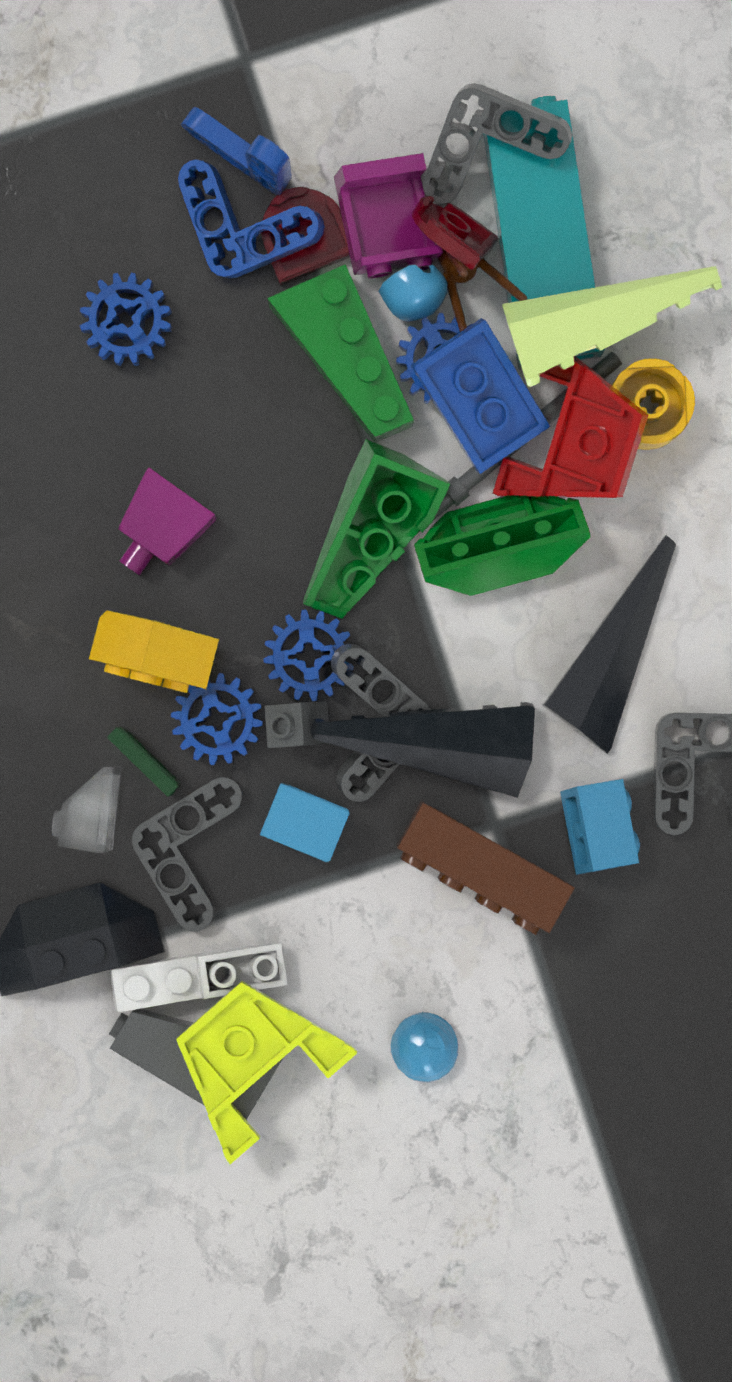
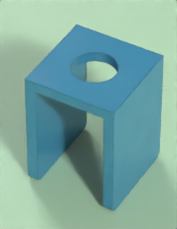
(305, 822)

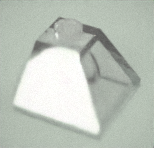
(90, 814)

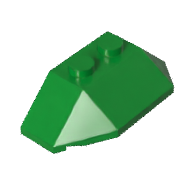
(501, 542)

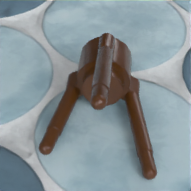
(458, 272)

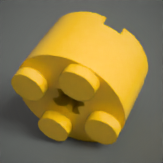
(668, 389)

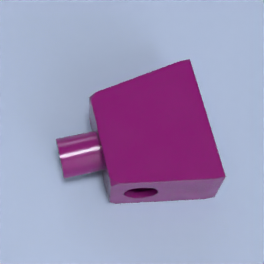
(161, 522)

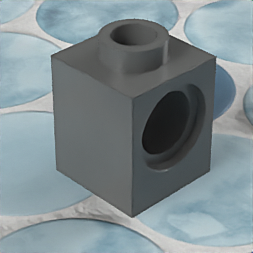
(291, 723)

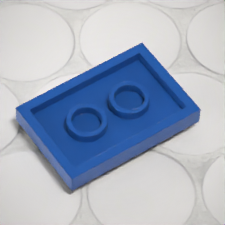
(480, 395)

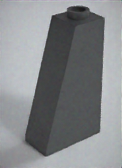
(151, 1044)

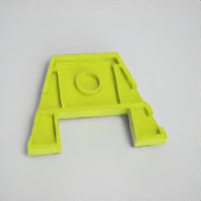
(238, 1045)

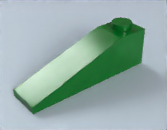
(376, 517)

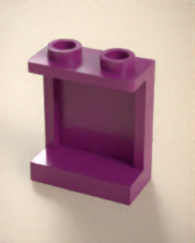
(377, 215)

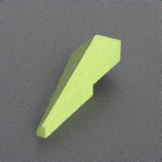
(565, 324)

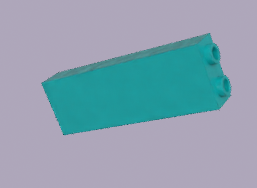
(540, 213)

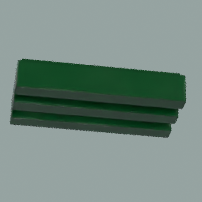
(144, 760)

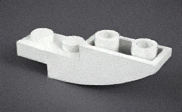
(197, 976)

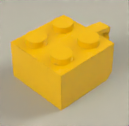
(153, 651)

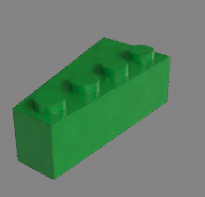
(340, 340)

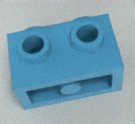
(600, 826)

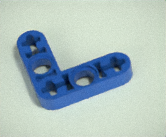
(260, 161)
(241, 241)

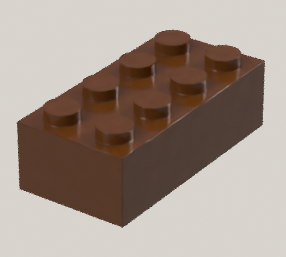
(484, 867)

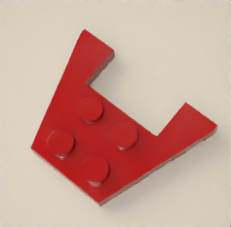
(590, 444)

